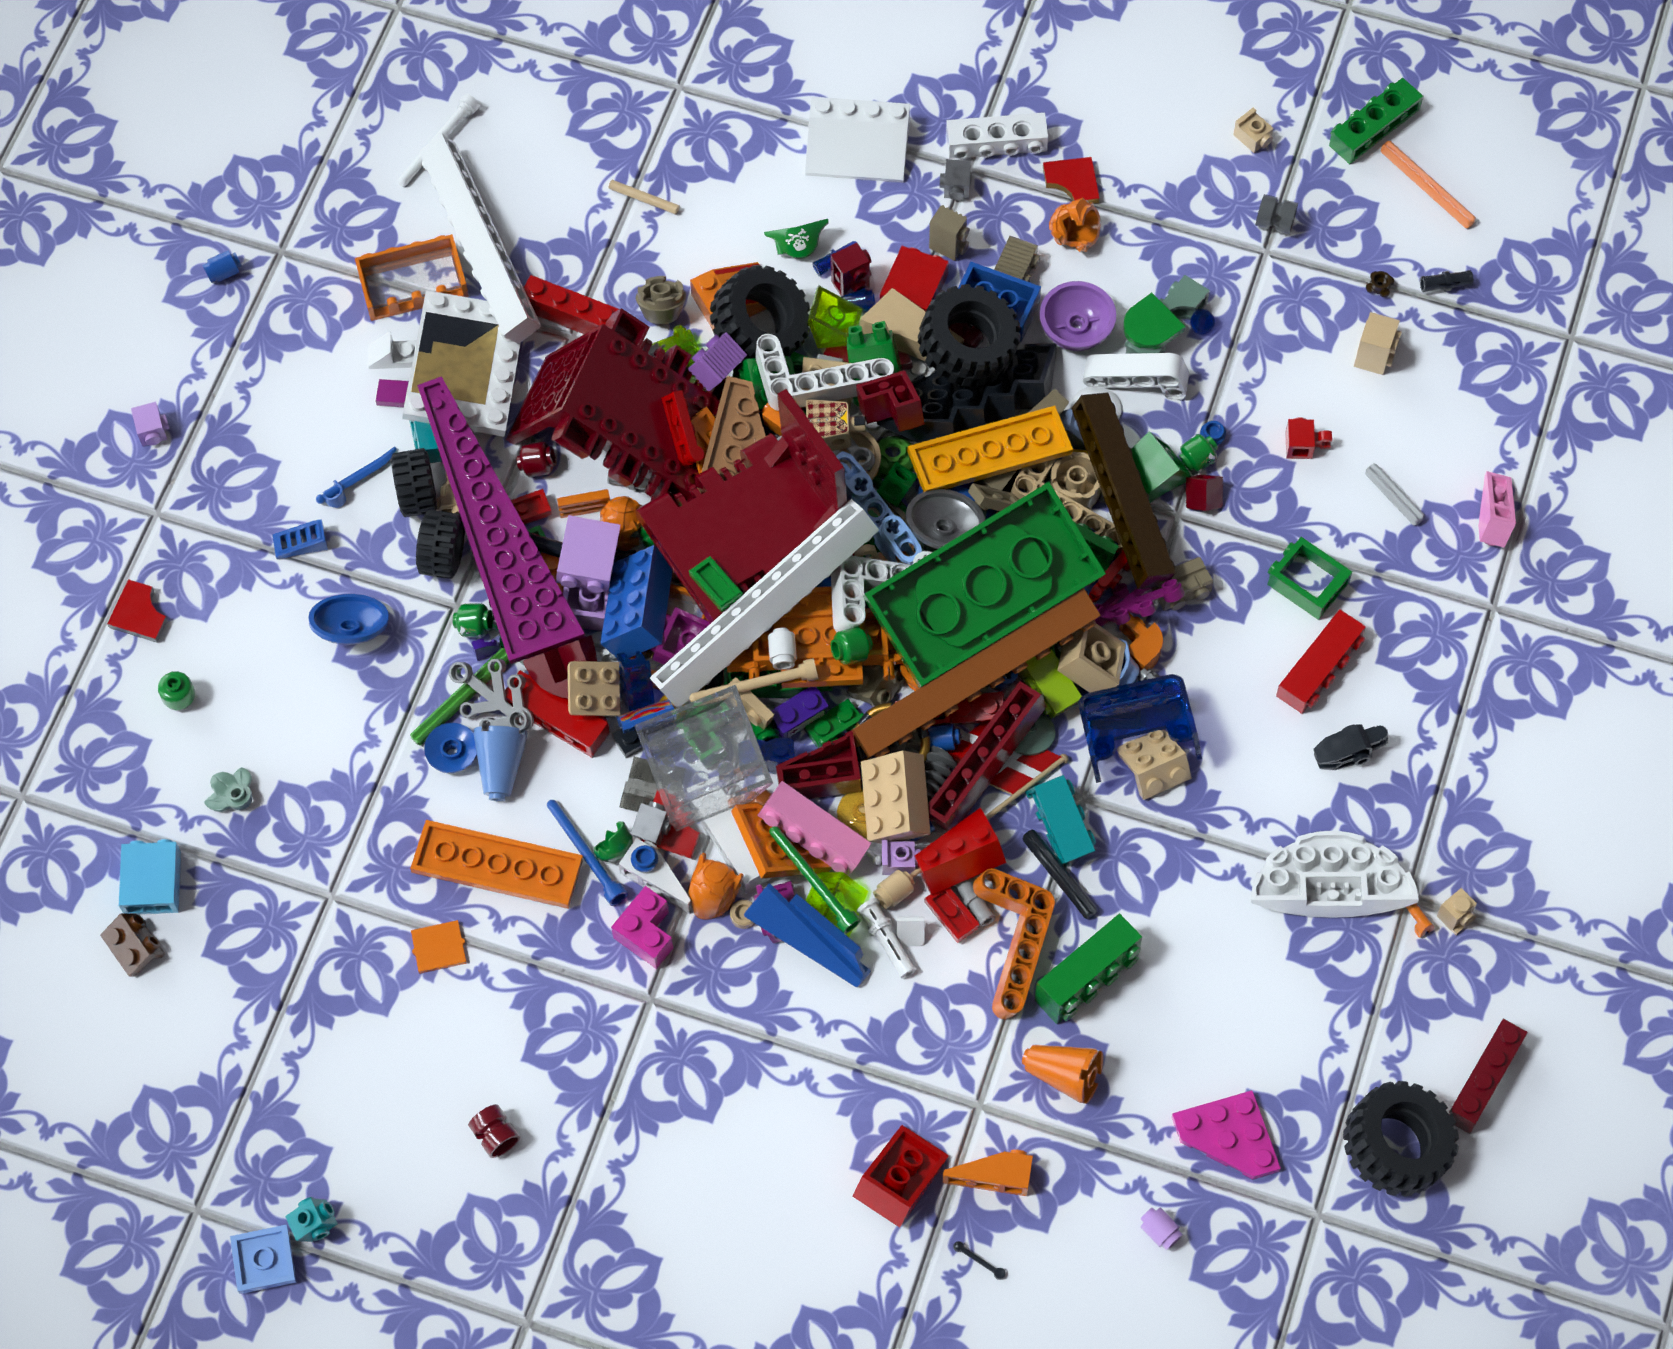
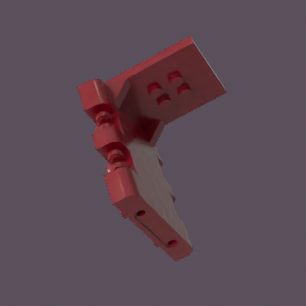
(608, 398)
(754, 516)

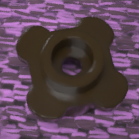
(1382, 278)

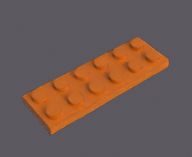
(497, 864)

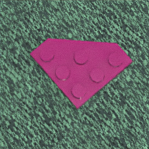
(1229, 1133)

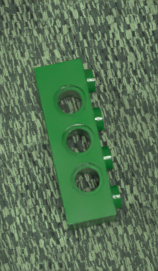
(1405, 103)

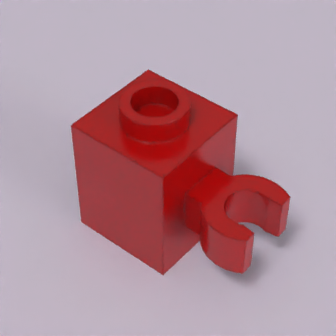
(1302, 438)

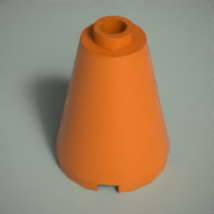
(1066, 1069)

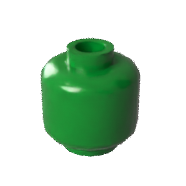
(851, 646)
(176, 690)

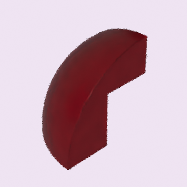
(551, 667)

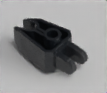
(1350, 746)

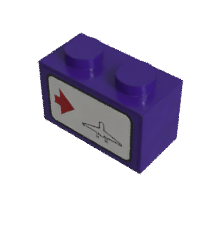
(799, 712)

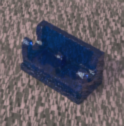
(635, 681)

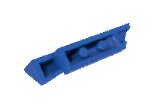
(808, 933)

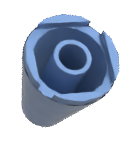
(499, 758)

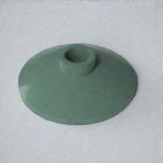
(1038, 738)

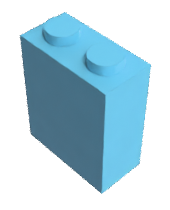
(150, 877)

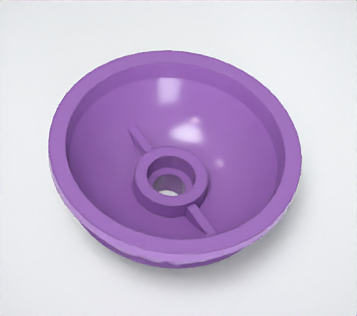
(1079, 305)

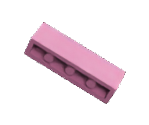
(814, 829)

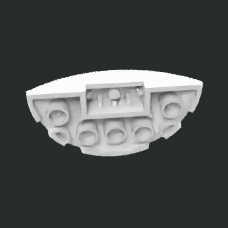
(1333, 878)

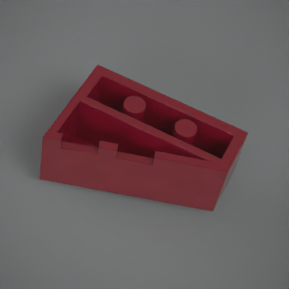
(824, 771)

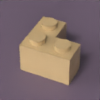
(1378, 343)

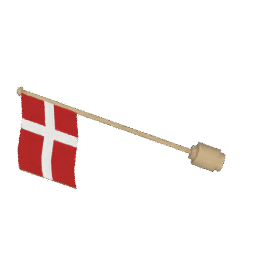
(1014, 778)

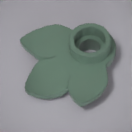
(230, 791)

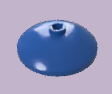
(348, 619)

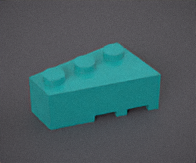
(1062, 819)

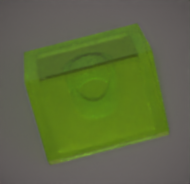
(831, 318)
(844, 888)

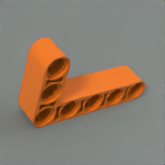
(1022, 937)

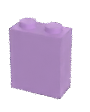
(587, 554)

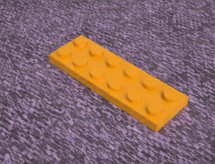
(990, 450)

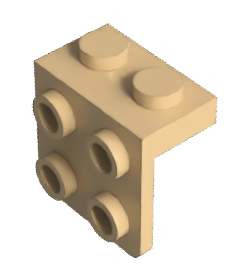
(594, 688)
(1155, 762)

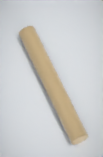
(644, 197)

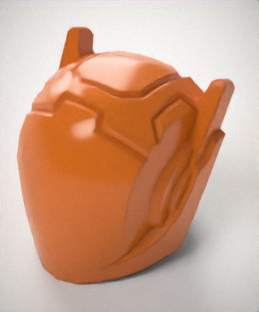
(713, 888)

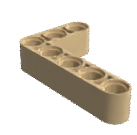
(1031, 481)

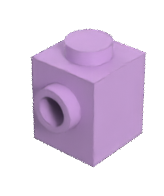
(150, 424)

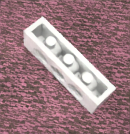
(1007, 128)

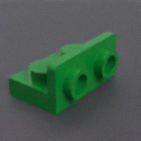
(833, 724)

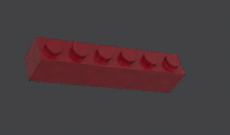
(986, 756)

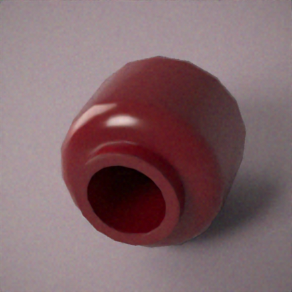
(536, 459)

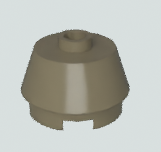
(661, 300)

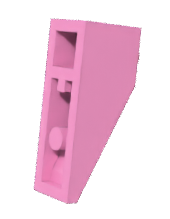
(1496, 510)

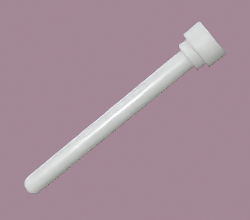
(467, 106)

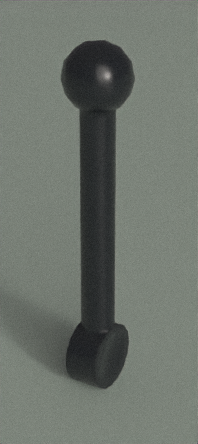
(999, 1273)

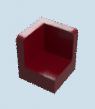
(1204, 492)

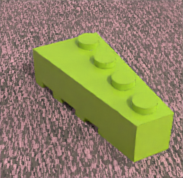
(1055, 687)

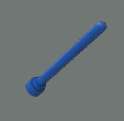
(613, 891)

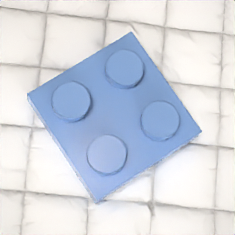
(263, 1259)

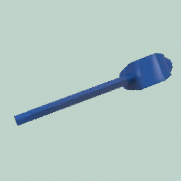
(335, 495)

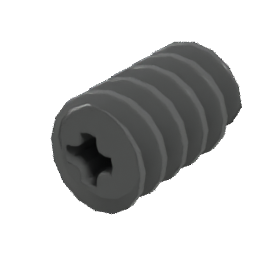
(936, 769)

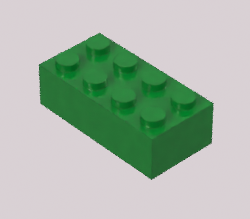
(1088, 969)

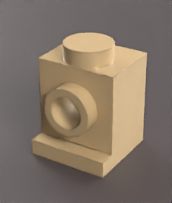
(1253, 131)
(1457, 911)

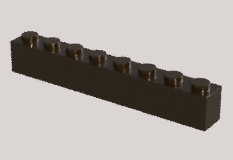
(1123, 490)

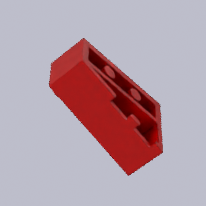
(960, 853)

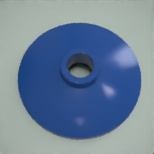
(449, 737)

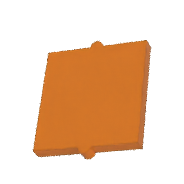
(438, 946)

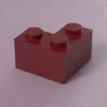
(891, 397)

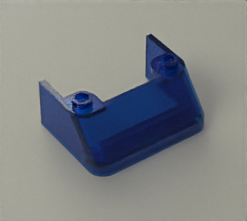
(1136, 711)

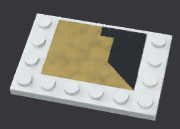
(476, 362)

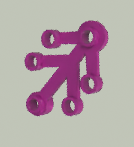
(1135, 602)

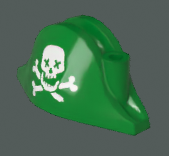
(798, 241)

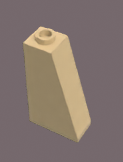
(902, 318)

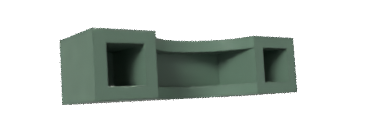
(1182, 300)

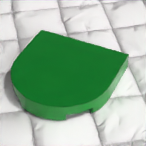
(1151, 324)

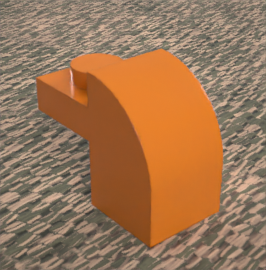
(1145, 644)

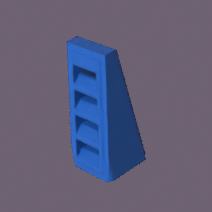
(307, 529)

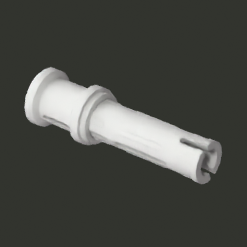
(882, 925)

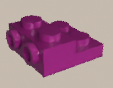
(679, 631)

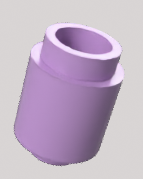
(1160, 1228)

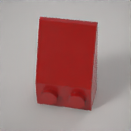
(900, 1176)

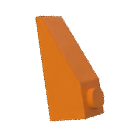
(999, 1173)

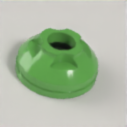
(886, 461)

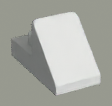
(387, 354)

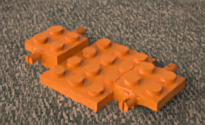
(814, 630)

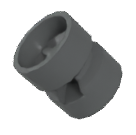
(1270, 207)

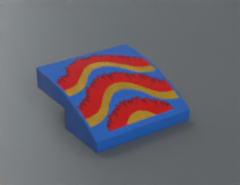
(628, 720)

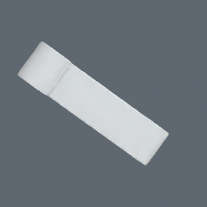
(1138, 371)

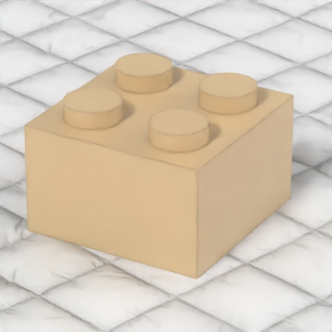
(1093, 659)

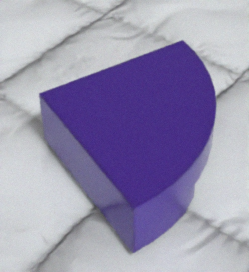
(484, 649)

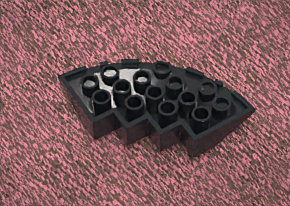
(957, 408)

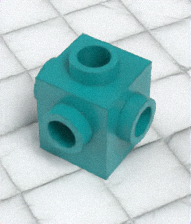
(311, 1219)

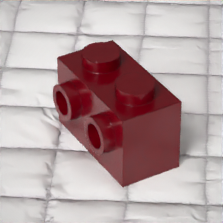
(850, 269)

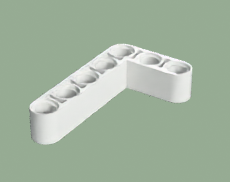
(813, 380)
(854, 585)

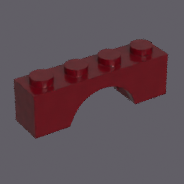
(1487, 1075)

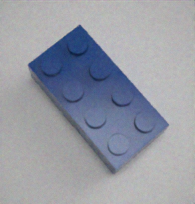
(637, 603)

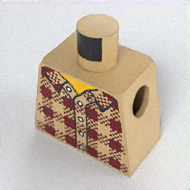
(834, 422)

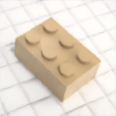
(895, 797)

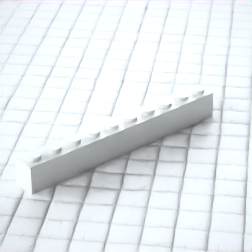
(479, 239)
(765, 603)

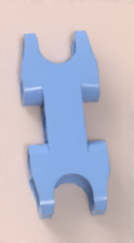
(893, 531)

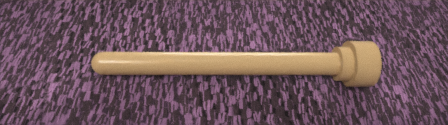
(805, 671)

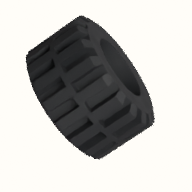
(413, 482)
(440, 544)

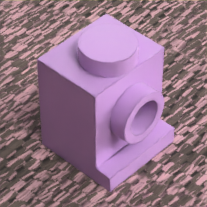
(892, 862)

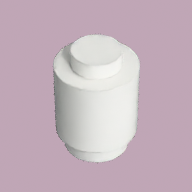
(782, 648)

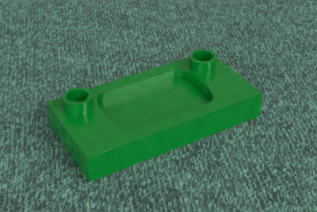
(984, 584)

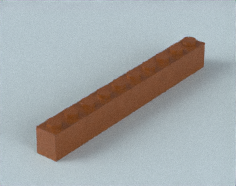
(975, 673)

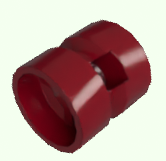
(492, 1128)

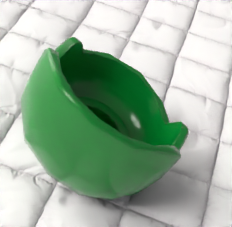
(615, 844)

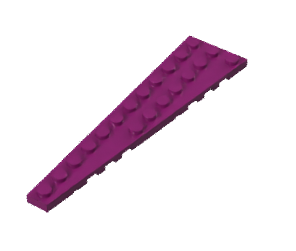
(517, 581)

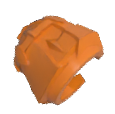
(1076, 224)
(622, 512)

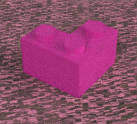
(639, 930)

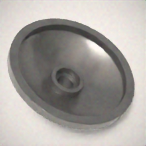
(942, 516)

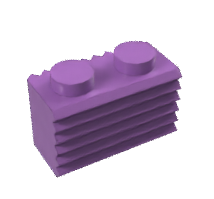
(717, 361)

